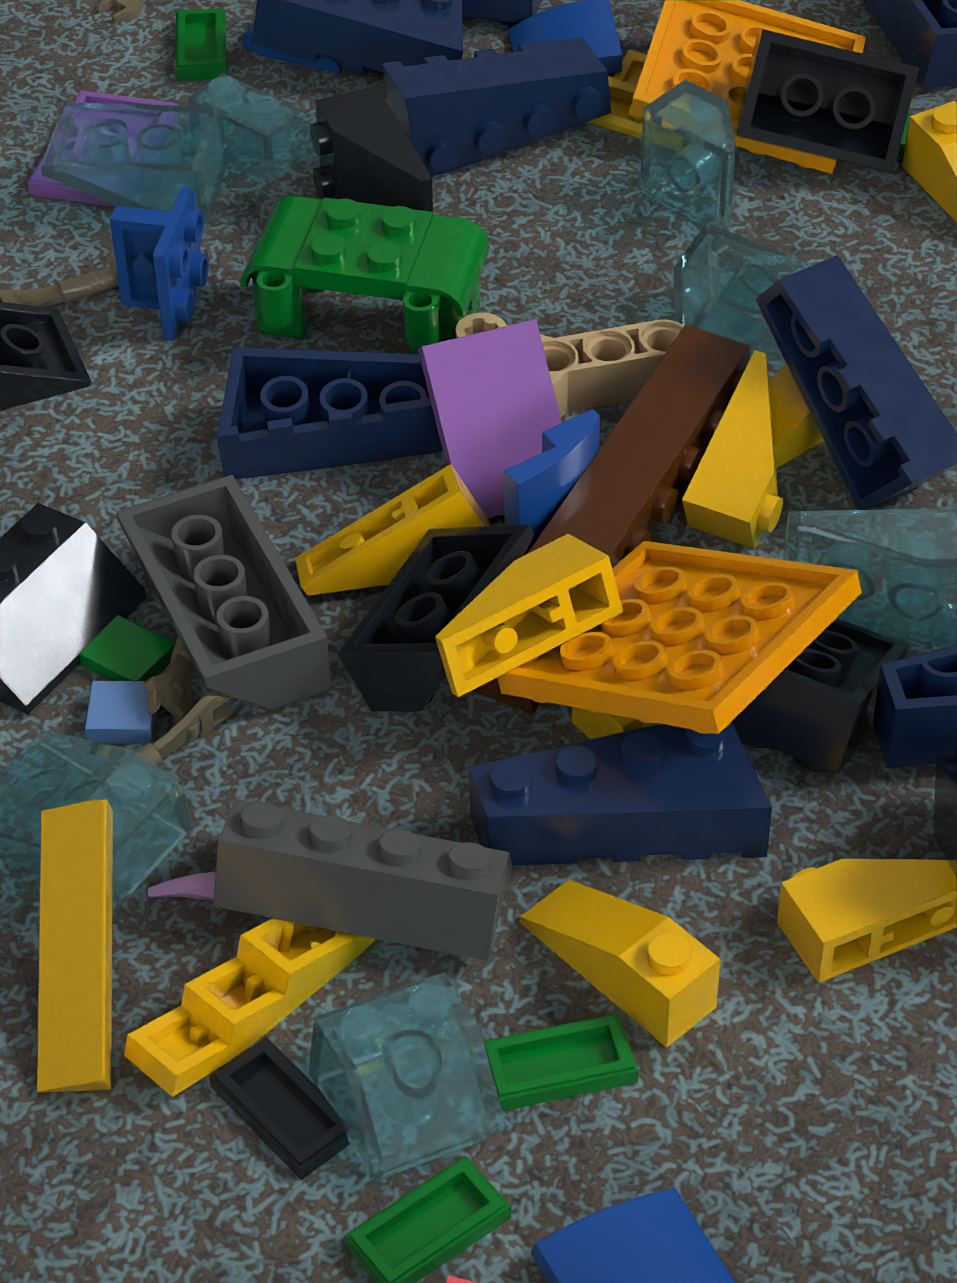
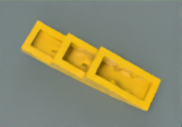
(240, 1001)

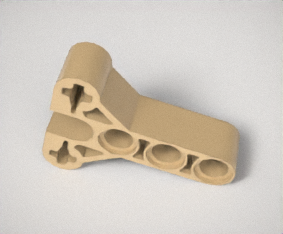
(595, 365)

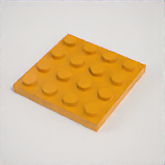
(713, 49)
(692, 638)

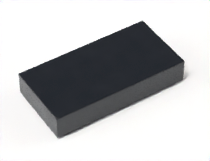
(281, 1107)

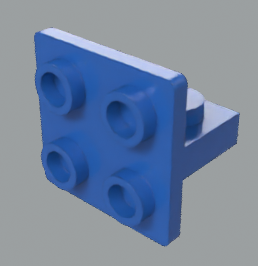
(161, 259)

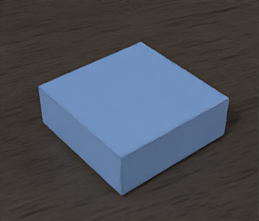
(119, 713)

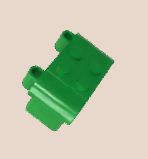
(368, 252)

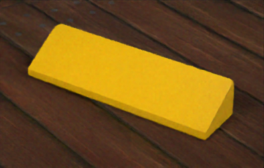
(75, 948)

